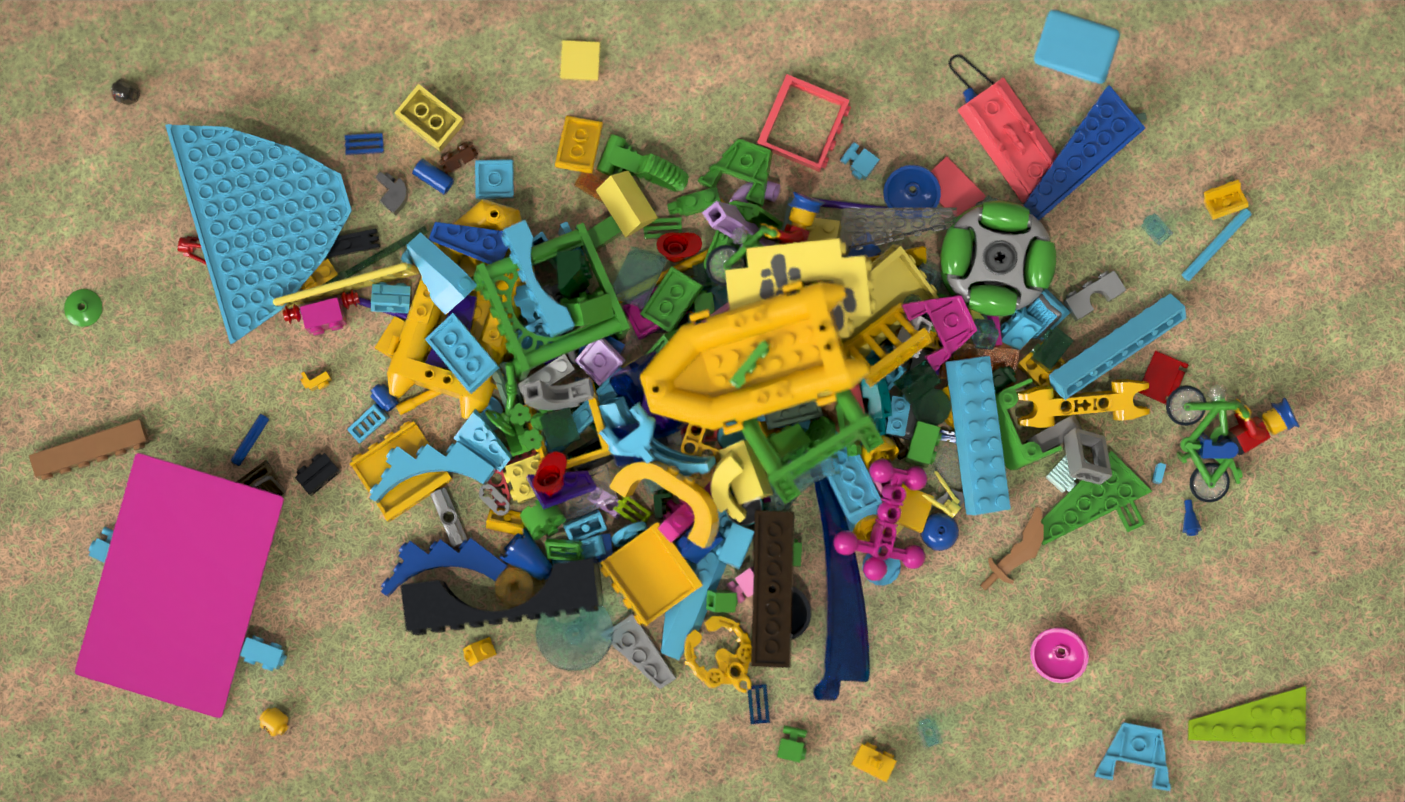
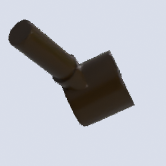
(902, 448)

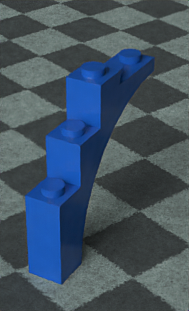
(442, 555)

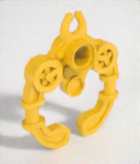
(715, 677)

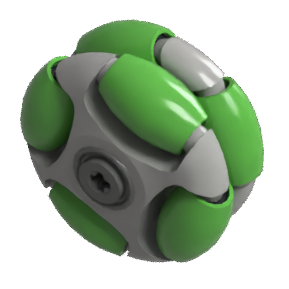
(1027, 236)

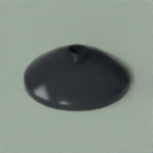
(800, 612)

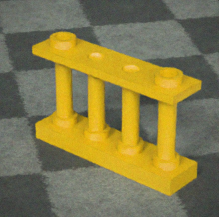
(903, 350)

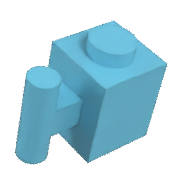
(863, 163)
(99, 548)

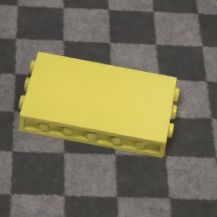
(893, 280)

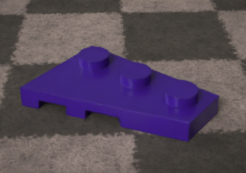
(575, 485)

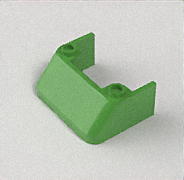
(1014, 453)

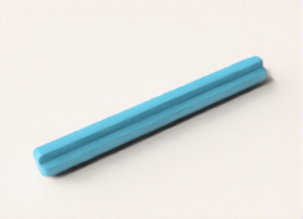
(1216, 244)

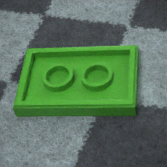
(671, 300)

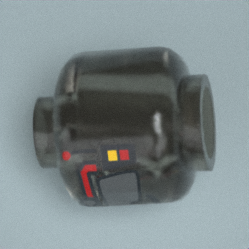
(125, 91)

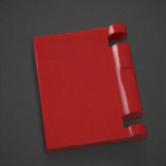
(1163, 376)

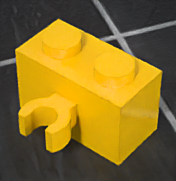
(874, 762)

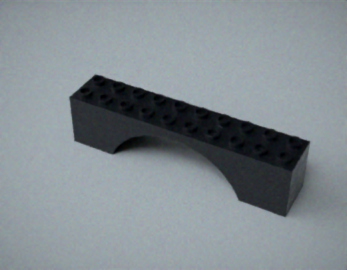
(568, 589)

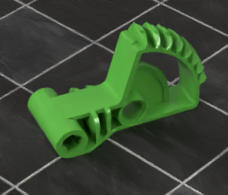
(621, 157)

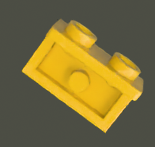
(1225, 199)

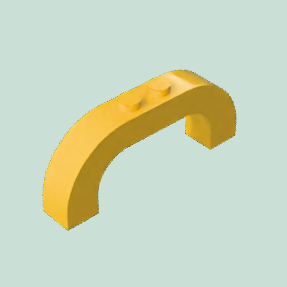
(682, 486)

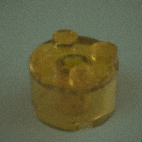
(509, 577)

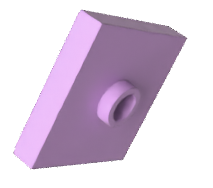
(599, 360)

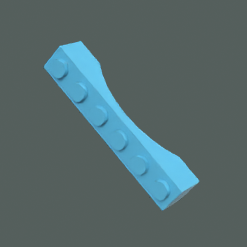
(554, 315)

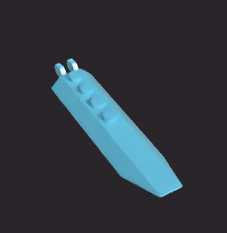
(691, 611)

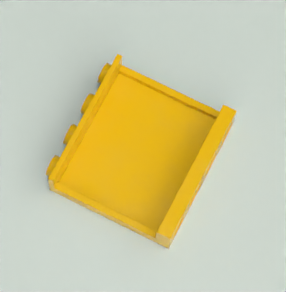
(409, 492)
(650, 575)

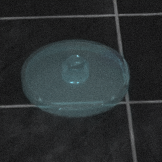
(576, 639)

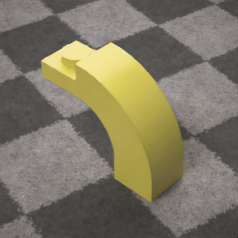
(723, 474)

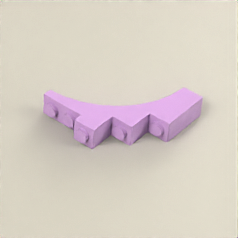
(727, 217)

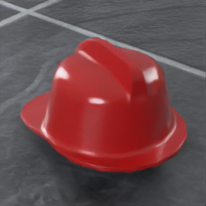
(678, 245)
(550, 473)

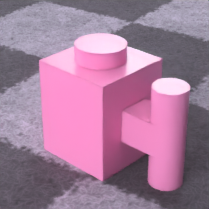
(745, 583)

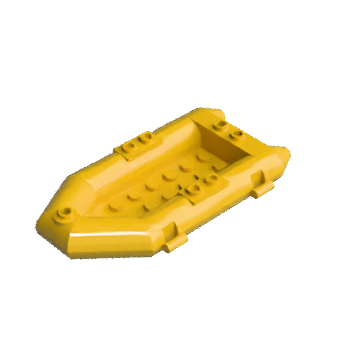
(804, 359)
(409, 364)

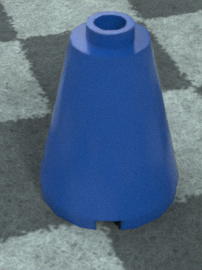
(525, 554)

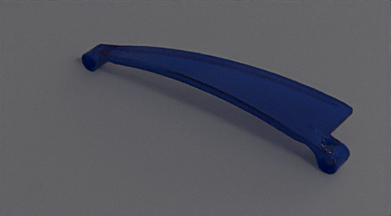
(847, 626)

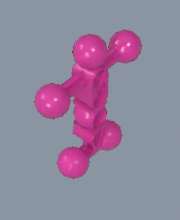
(911, 556)

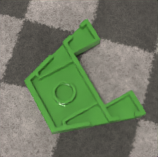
(744, 162)

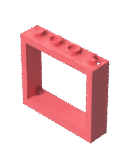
(818, 92)

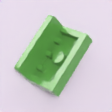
(515, 442)

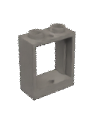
(1078, 468)

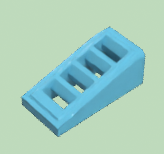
(384, 417)

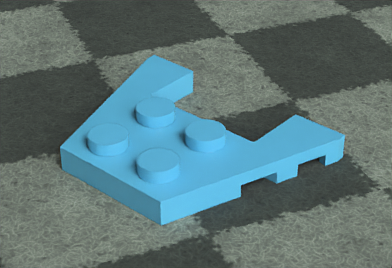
(1137, 746)

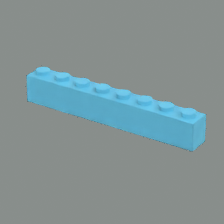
(1117, 346)

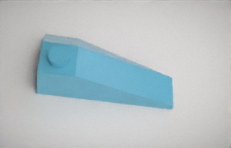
(443, 277)

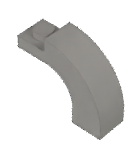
(551, 397)

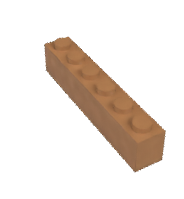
(89, 449)

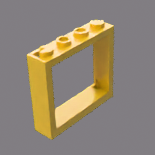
(600, 425)

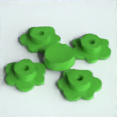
(535, 422)

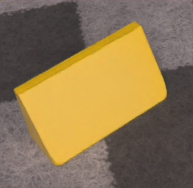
(509, 523)

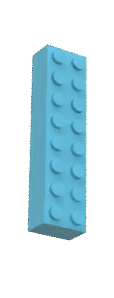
(978, 435)

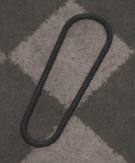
(960, 56)

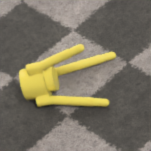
(950, 507)

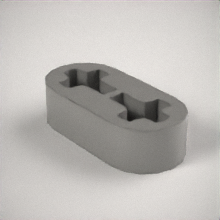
(498, 496)

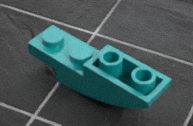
(879, 401)

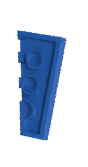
(472, 241)

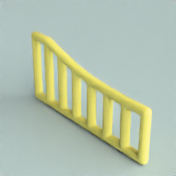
(356, 282)

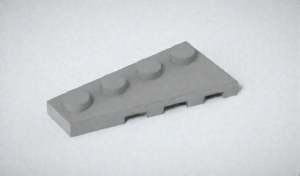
(641, 651)

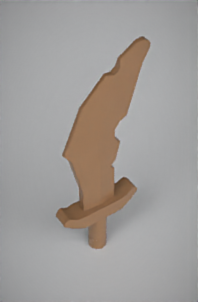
(1020, 552)

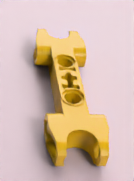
(1048, 405)

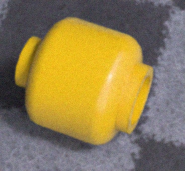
(274, 721)

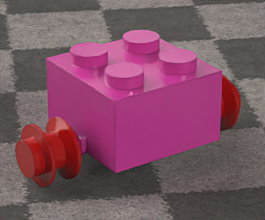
(323, 314)

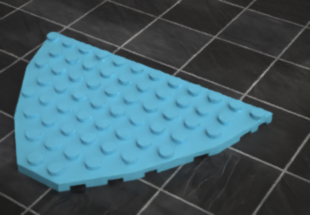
(259, 217)

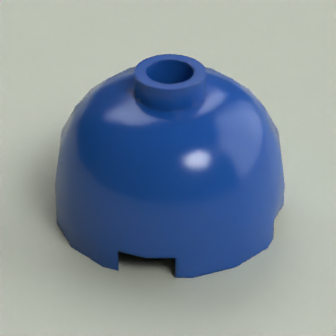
(949, 532)

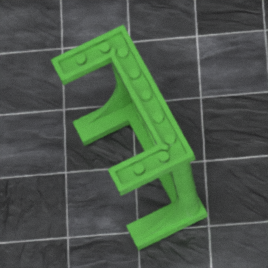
(528, 359)
(782, 476)

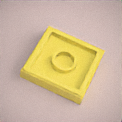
(580, 60)

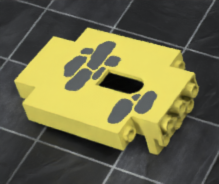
(807, 261)

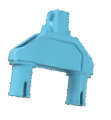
(636, 442)

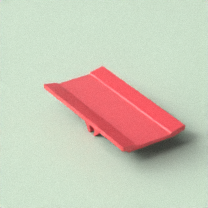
(1009, 137)

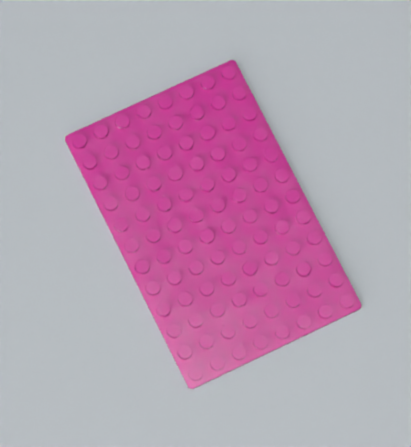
(179, 585)

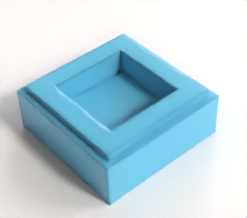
(1158, 473)

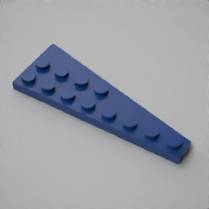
(1095, 141)

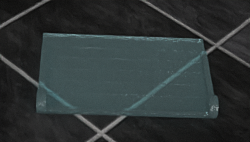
(638, 277)

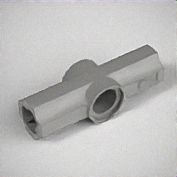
(443, 505)

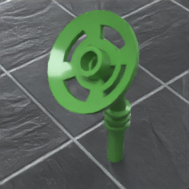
(503, 419)

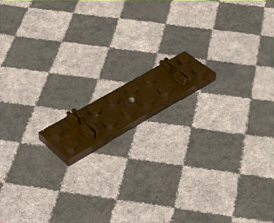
(773, 610)

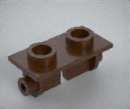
(451, 159)

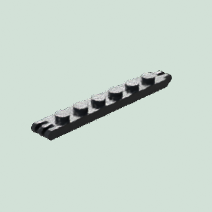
(354, 243)

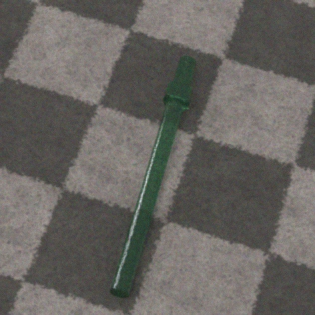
(378, 256)

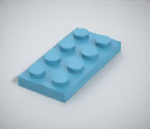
(462, 353)

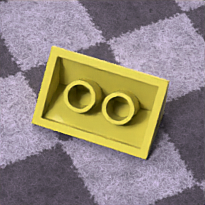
(626, 203)
(752, 481)

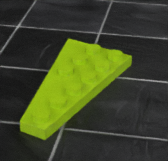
(1267, 720)

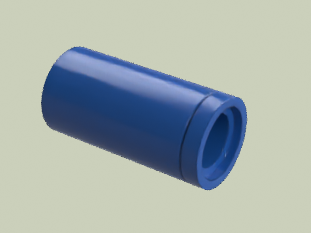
(433, 176)

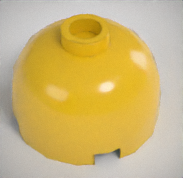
(886, 451)

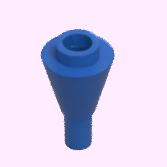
(1191, 525)

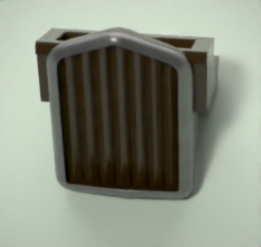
(263, 478)

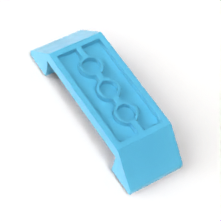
(854, 488)

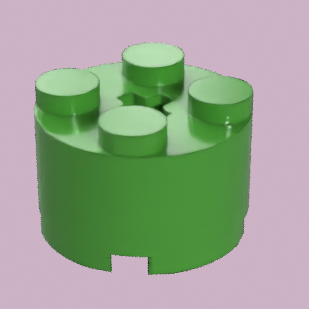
(540, 521)

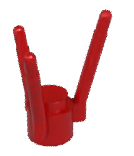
(189, 245)

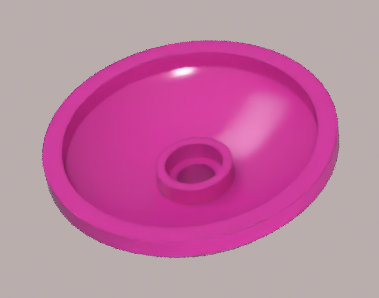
(1057, 665)

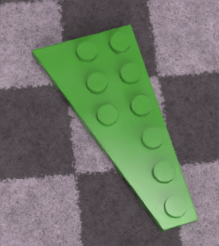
(1091, 501)

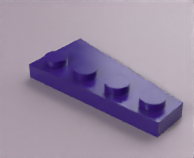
(465, 312)

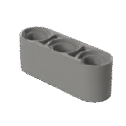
(1054, 435)

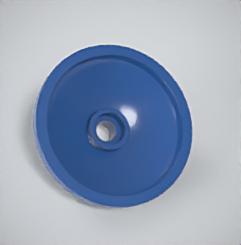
(898, 184)

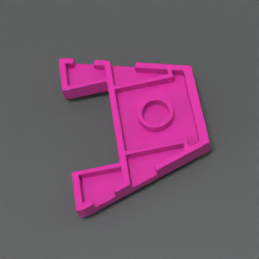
(950, 321)

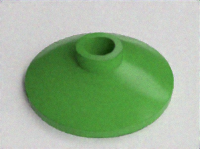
(89, 314)

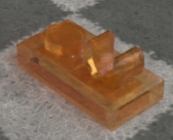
(589, 183)

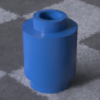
(381, 396)

